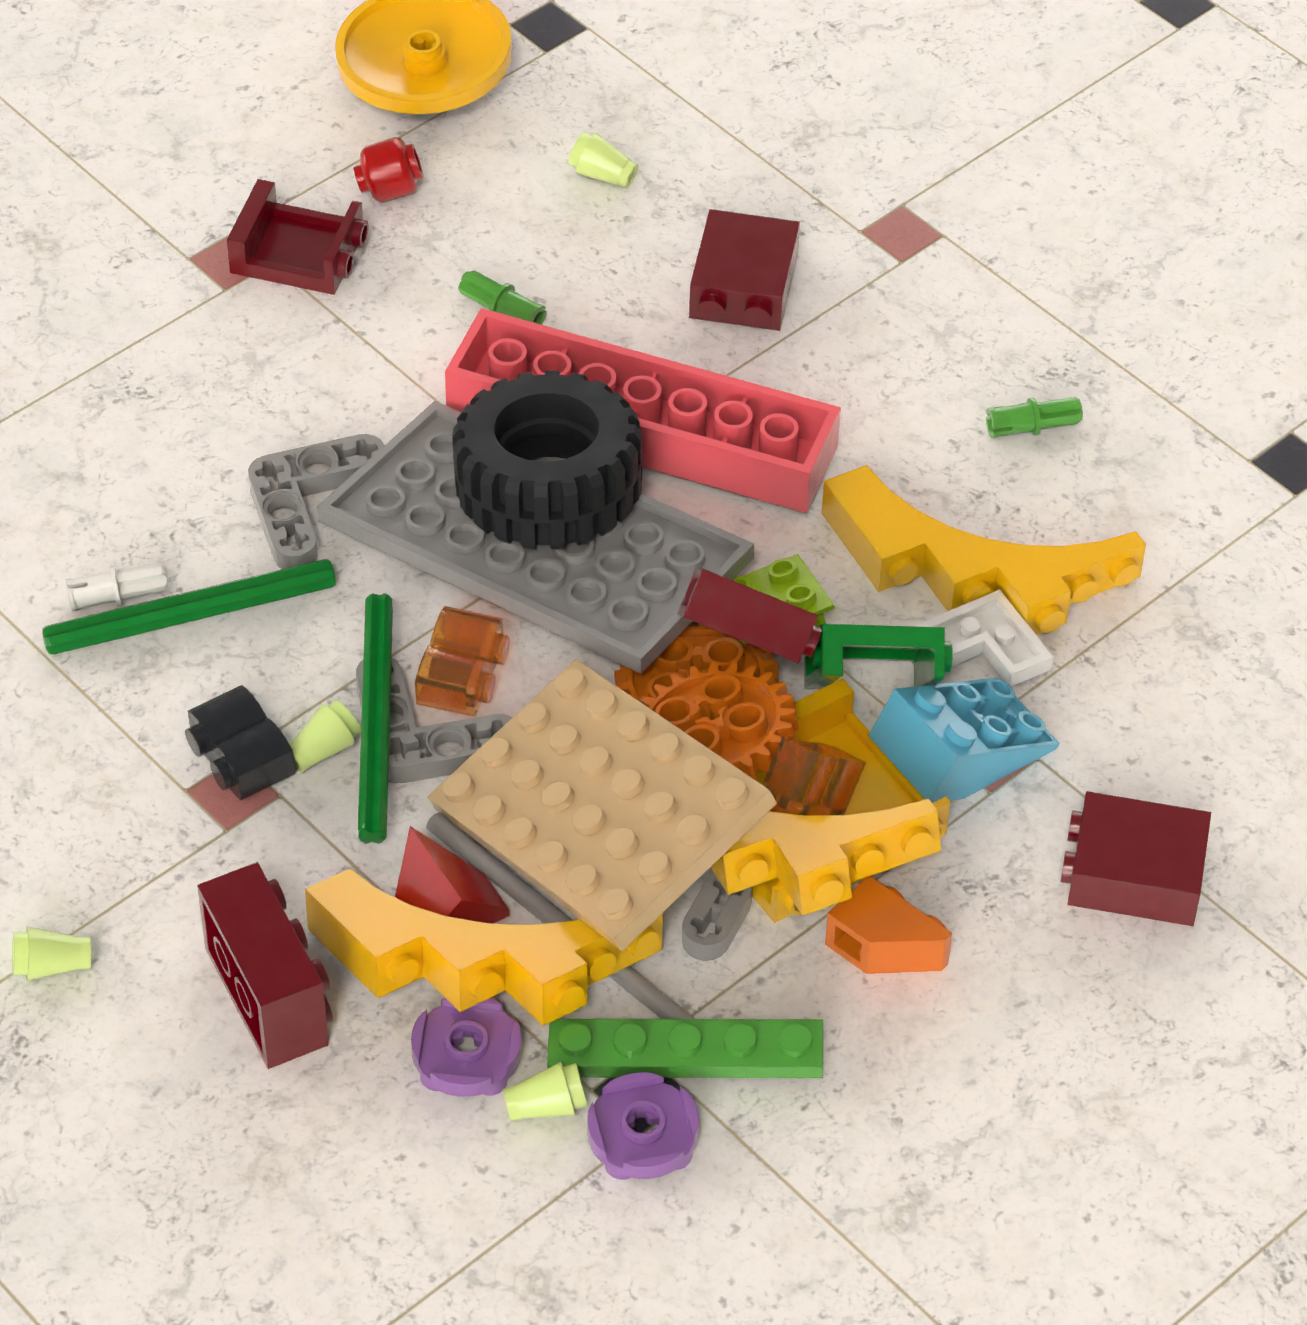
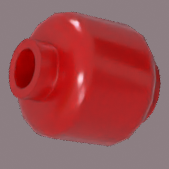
(388, 169)

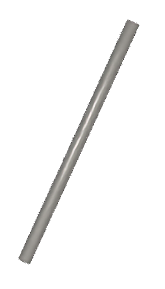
(545, 910)

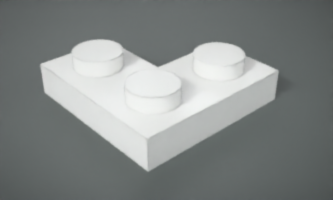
(999, 633)

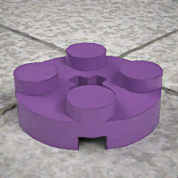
(472, 1072)
(642, 1154)

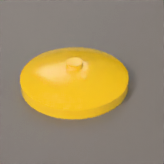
(423, 53)

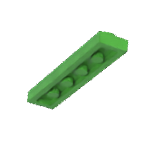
(689, 1047)

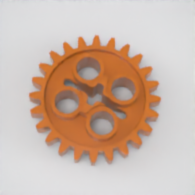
(698, 648)
(730, 713)

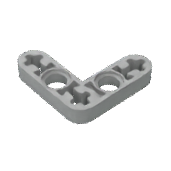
(295, 482)
(407, 739)

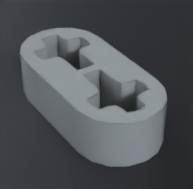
(726, 919)

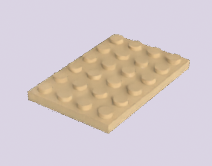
(601, 803)

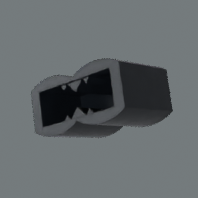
(240, 743)

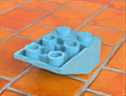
(959, 736)

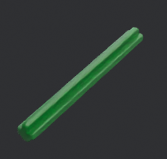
(188, 606)
(375, 719)

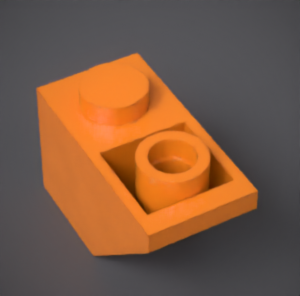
(886, 932)

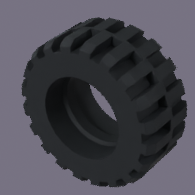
(550, 499)

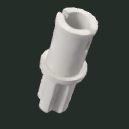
(116, 585)

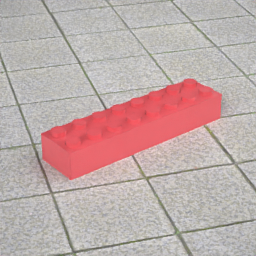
(689, 417)

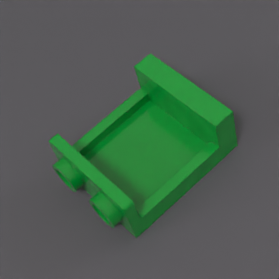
(919, 645)

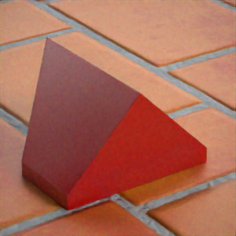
(446, 883)

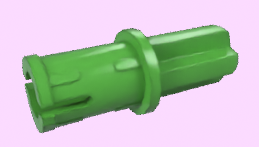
(500, 297)
(1033, 416)

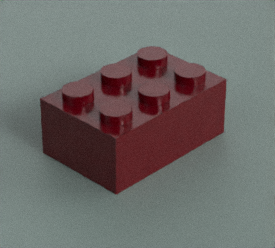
(265, 964)

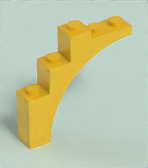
(901, 543)
(826, 853)
(464, 959)

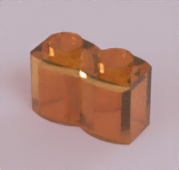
(461, 661)
(812, 778)

